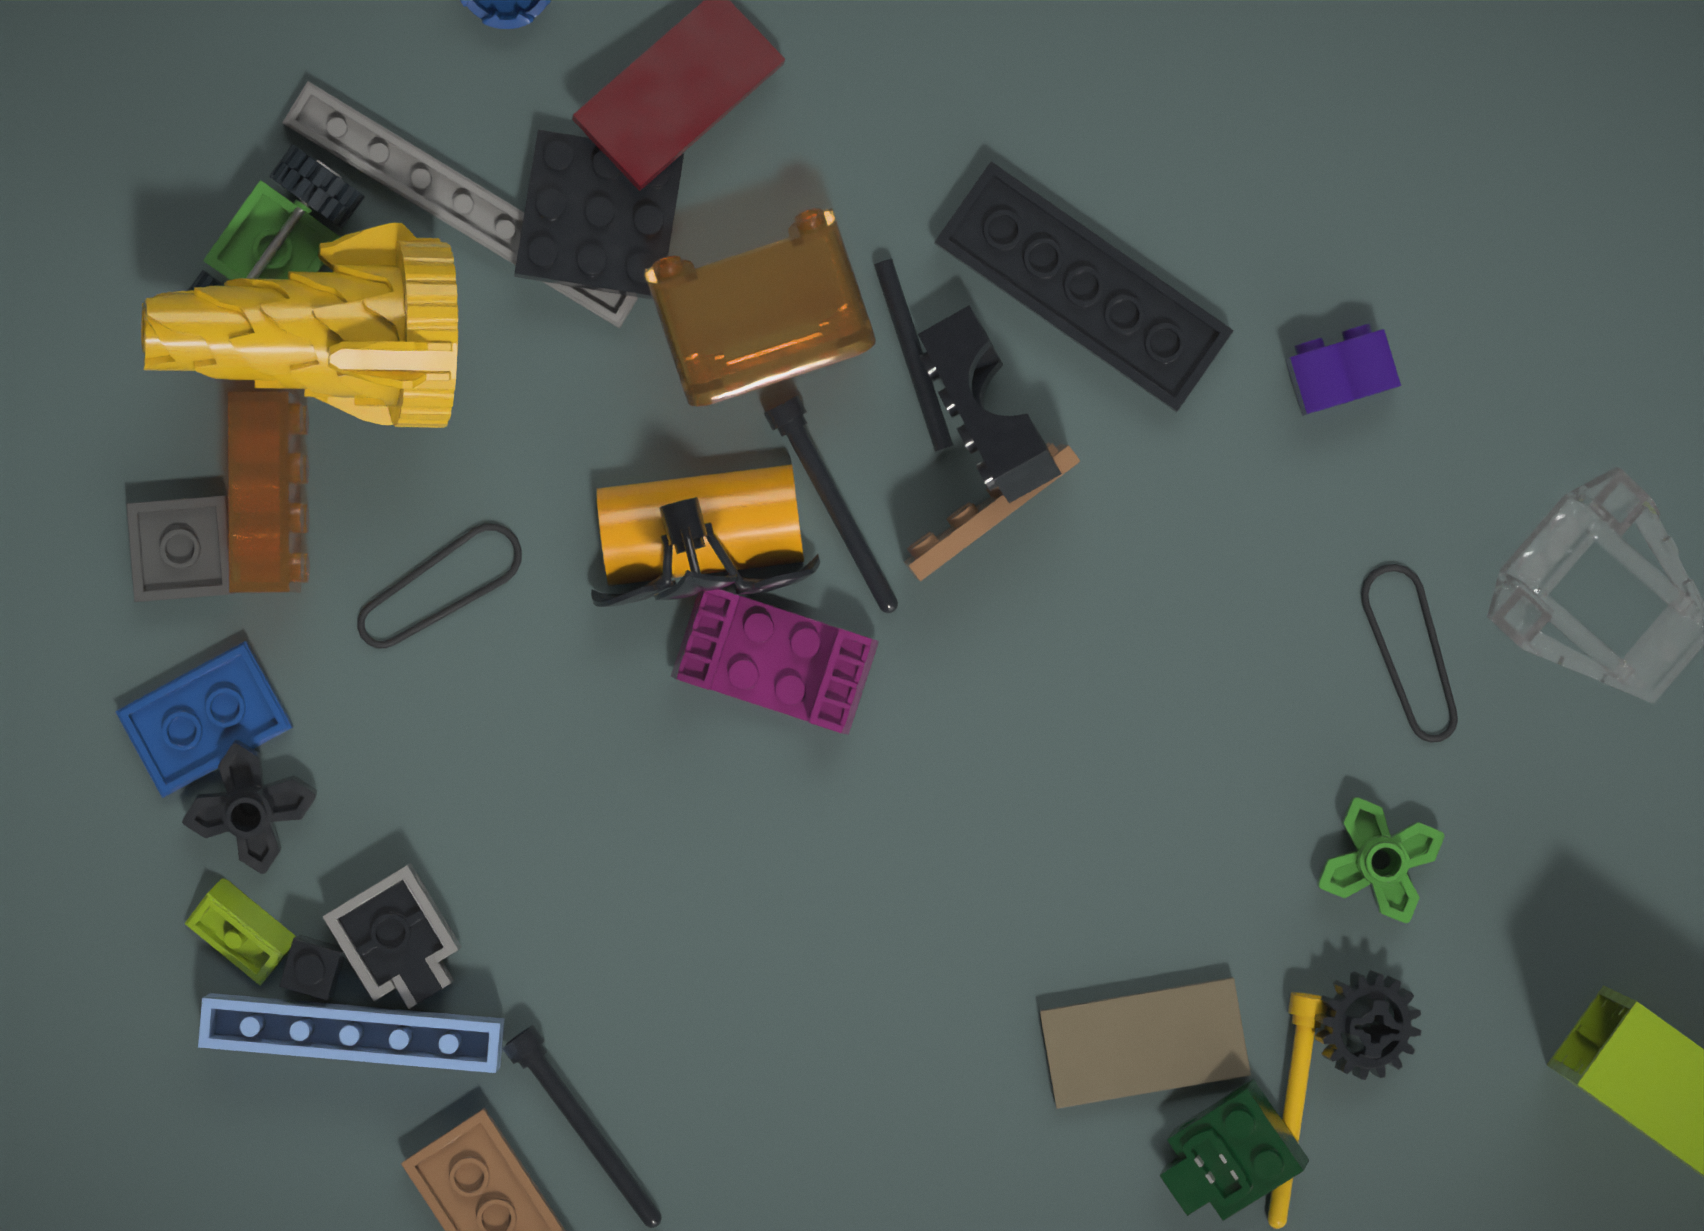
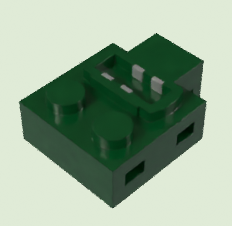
(1232, 1154)

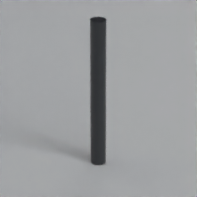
(911, 351)

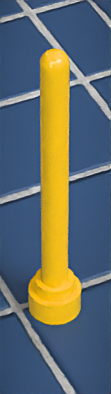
(1304, 1008)

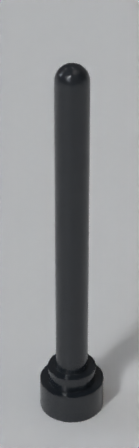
(789, 421)
(529, 1052)

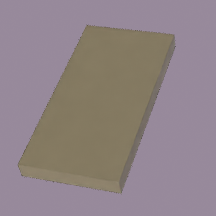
(1145, 1042)

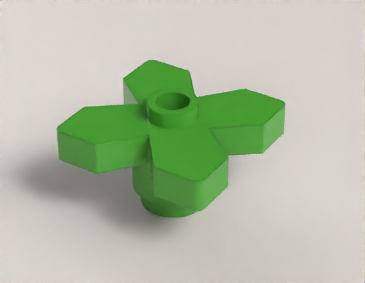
(1405, 849)

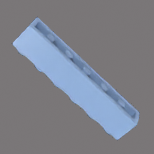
(351, 1032)

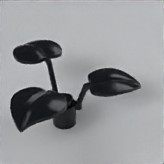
(685, 531)

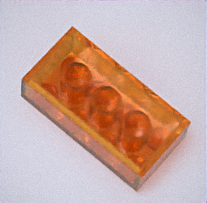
(266, 492)

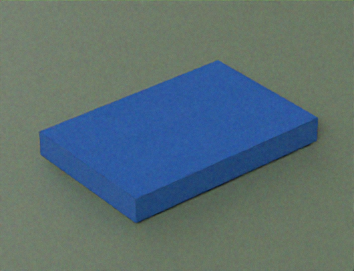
(196, 718)

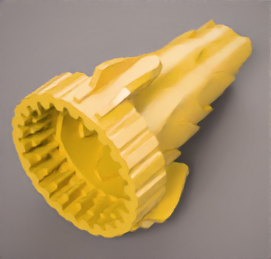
(360, 338)

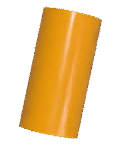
(749, 512)

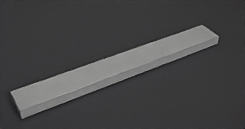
(429, 185)

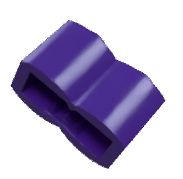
(1343, 370)

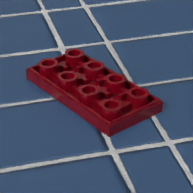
(678, 90)

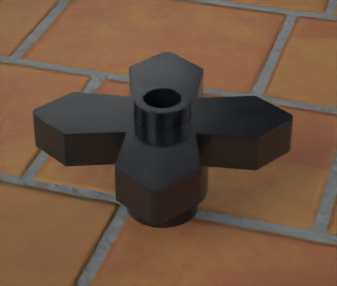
(244, 783)

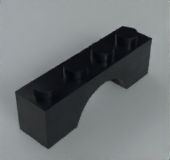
(1010, 445)

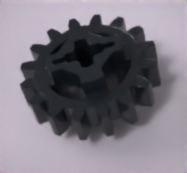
(1361, 1004)

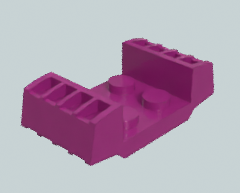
(775, 659)

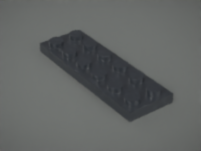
(1083, 286)

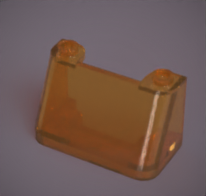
(762, 311)

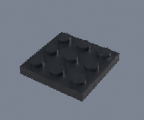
(589, 220)

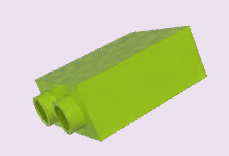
(1639, 1072)

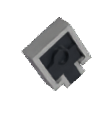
(396, 938)

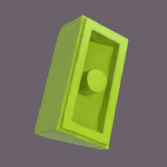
(241, 931)

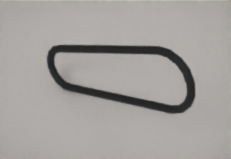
(427, 565)
(1435, 645)

